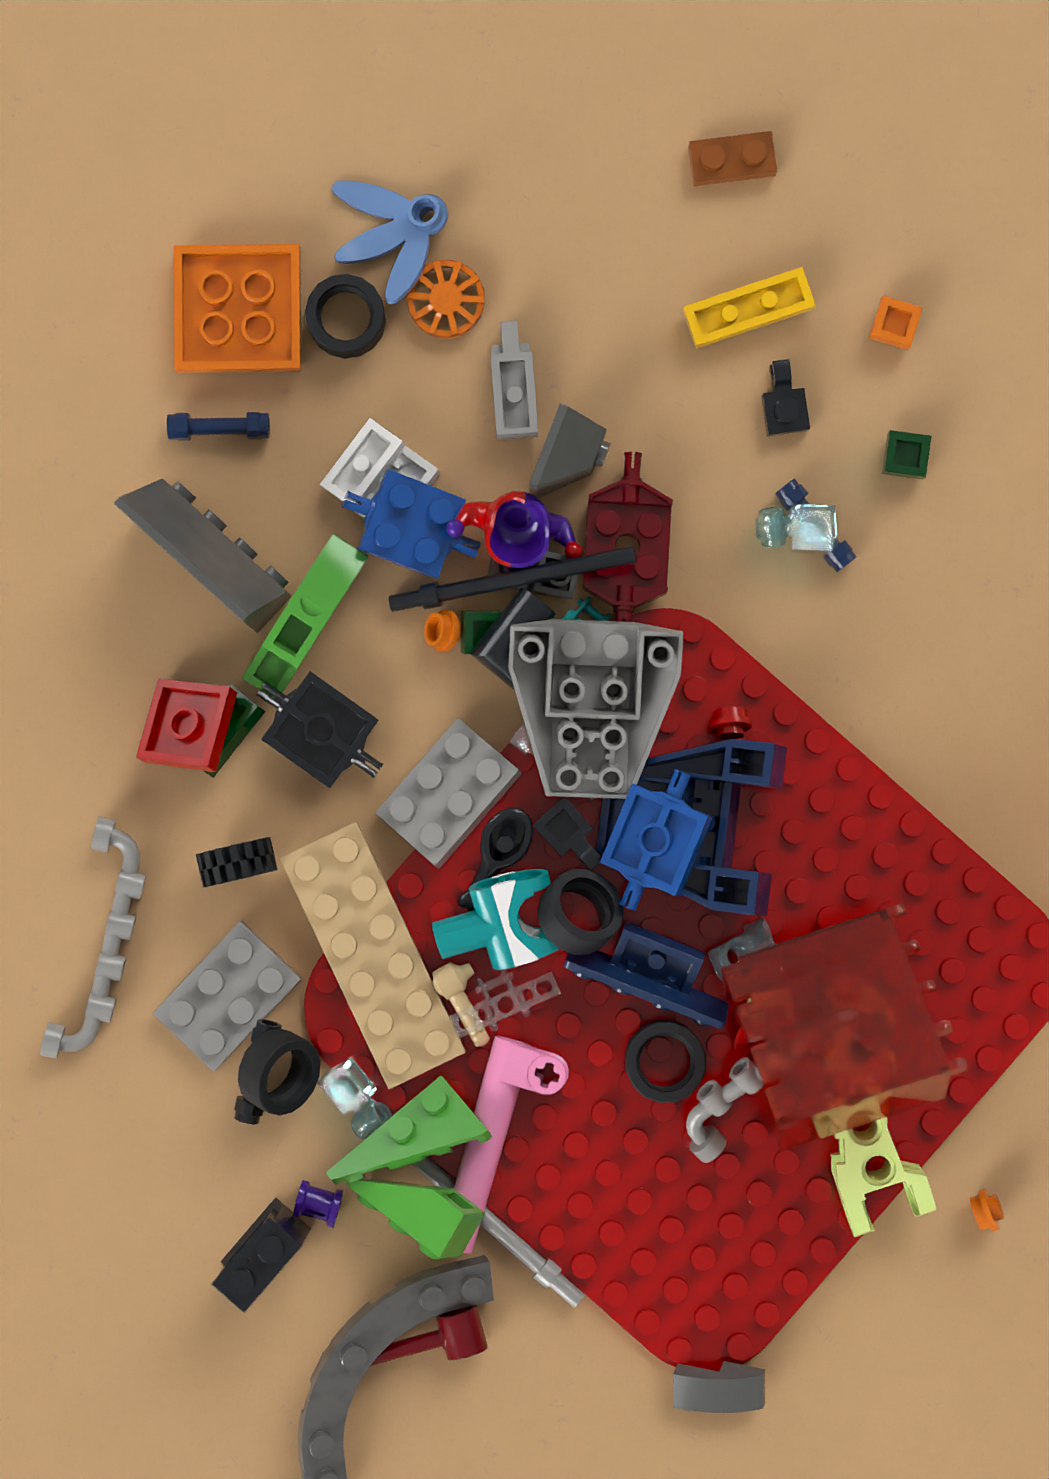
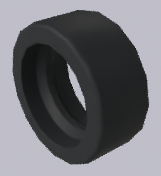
(341, 284)
(565, 933)
(259, 1061)
(695, 1073)

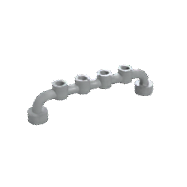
(110, 964)
(716, 1100)

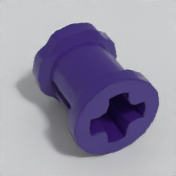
(318, 1203)

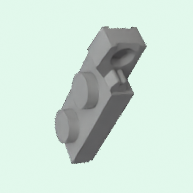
(513, 386)

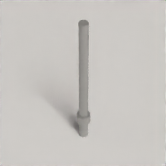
(545, 1271)

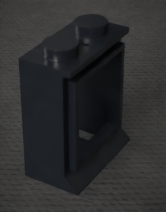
(270, 1244)

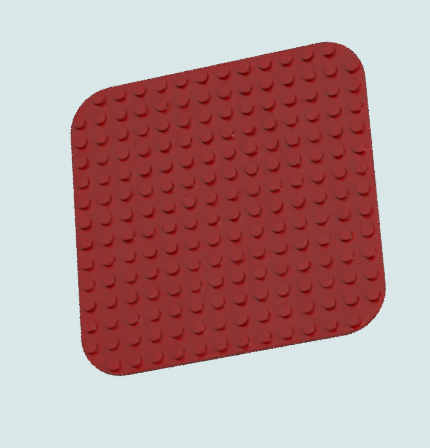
(601, 1178)

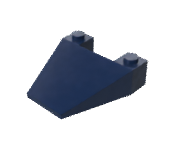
(714, 790)

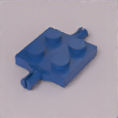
(409, 524)
(656, 840)

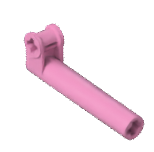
(508, 1069)

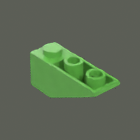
(430, 1214)

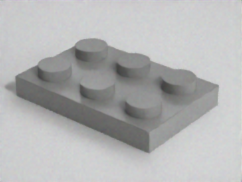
(448, 793)
(227, 995)

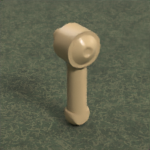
(451, 982)

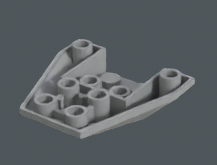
(593, 699)

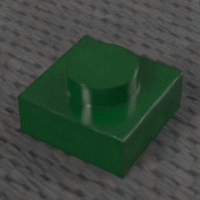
(906, 454)
(474, 625)

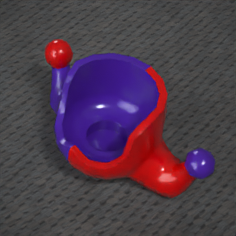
(516, 528)

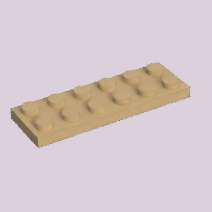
(372, 955)

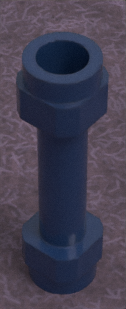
(182, 426)
(795, 493)

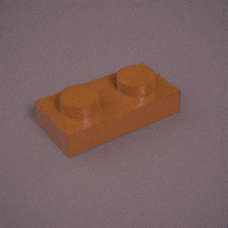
(732, 158)

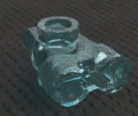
(756, 937)

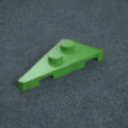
(420, 1129)

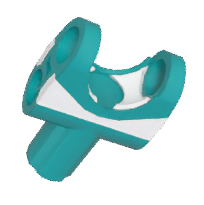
(497, 922)

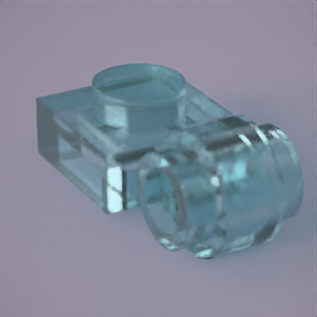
(810, 526)
(352, 1089)

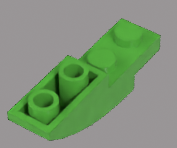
(305, 615)

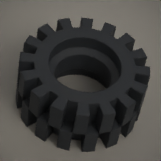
(236, 862)

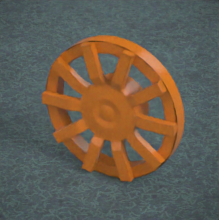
(447, 299)

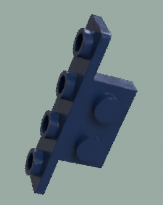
(655, 971)

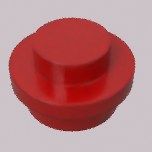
(730, 722)

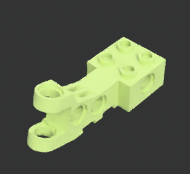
(855, 1181)

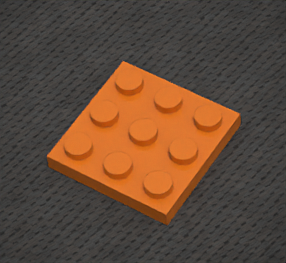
(237, 308)

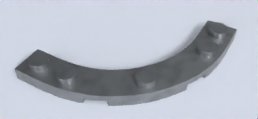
(362, 1341)

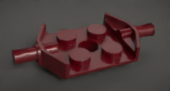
(633, 511)

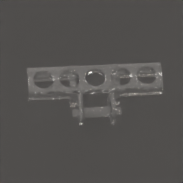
(514, 993)

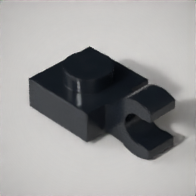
(784, 407)
(565, 830)

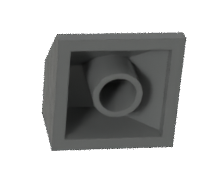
(568, 452)

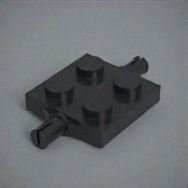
(319, 729)

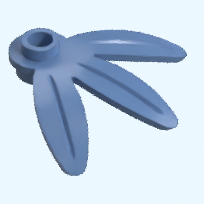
(381, 240)

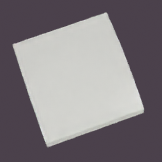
(367, 459)

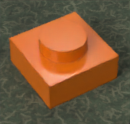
(895, 322)

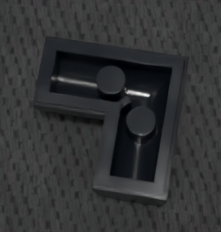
(493, 647)

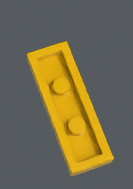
(749, 307)

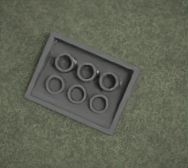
(206, 552)

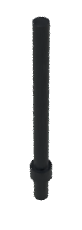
(433, 594)

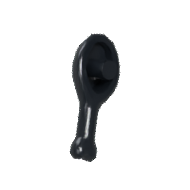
(501, 845)

